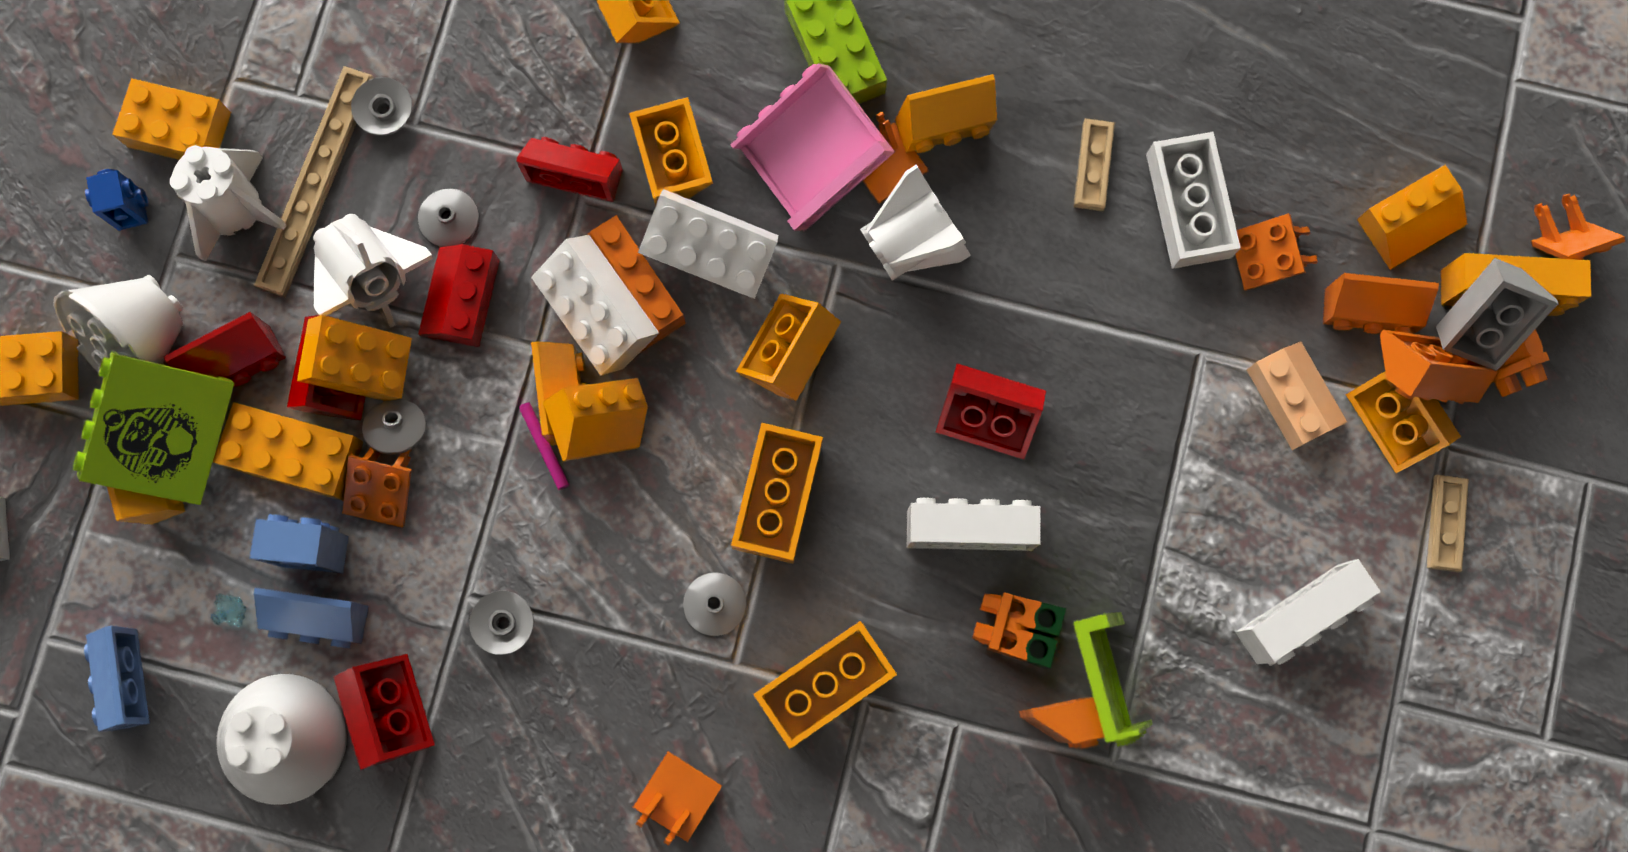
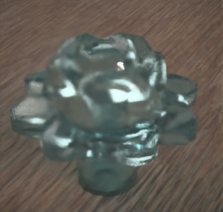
(229, 610)

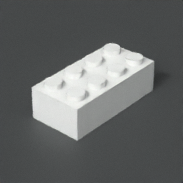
(1192, 200)
(708, 244)
(594, 304)
(973, 525)
(1308, 612)

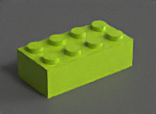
(835, 37)

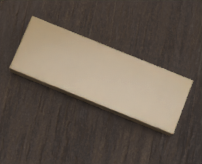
(1094, 164)
(1447, 523)

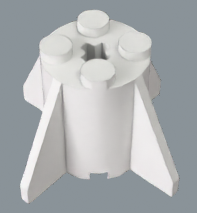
(219, 194)
(914, 229)
(361, 266)

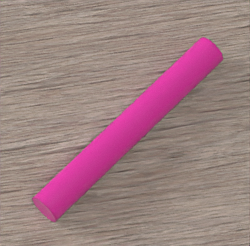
(544, 447)

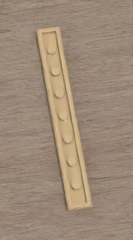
(311, 187)

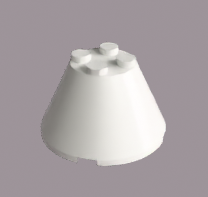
(121, 317)
(281, 739)

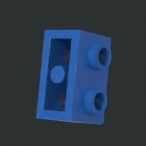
(116, 199)

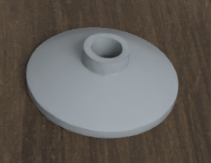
(375, 95)
(455, 229)
(396, 436)
(720, 620)
(485, 621)

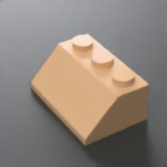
(1296, 395)

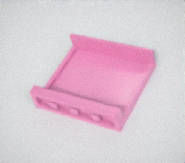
(813, 145)

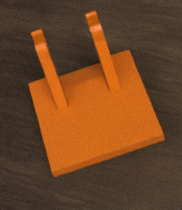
(887, 175)
(1577, 242)
(1271, 252)
(377, 489)
(676, 797)

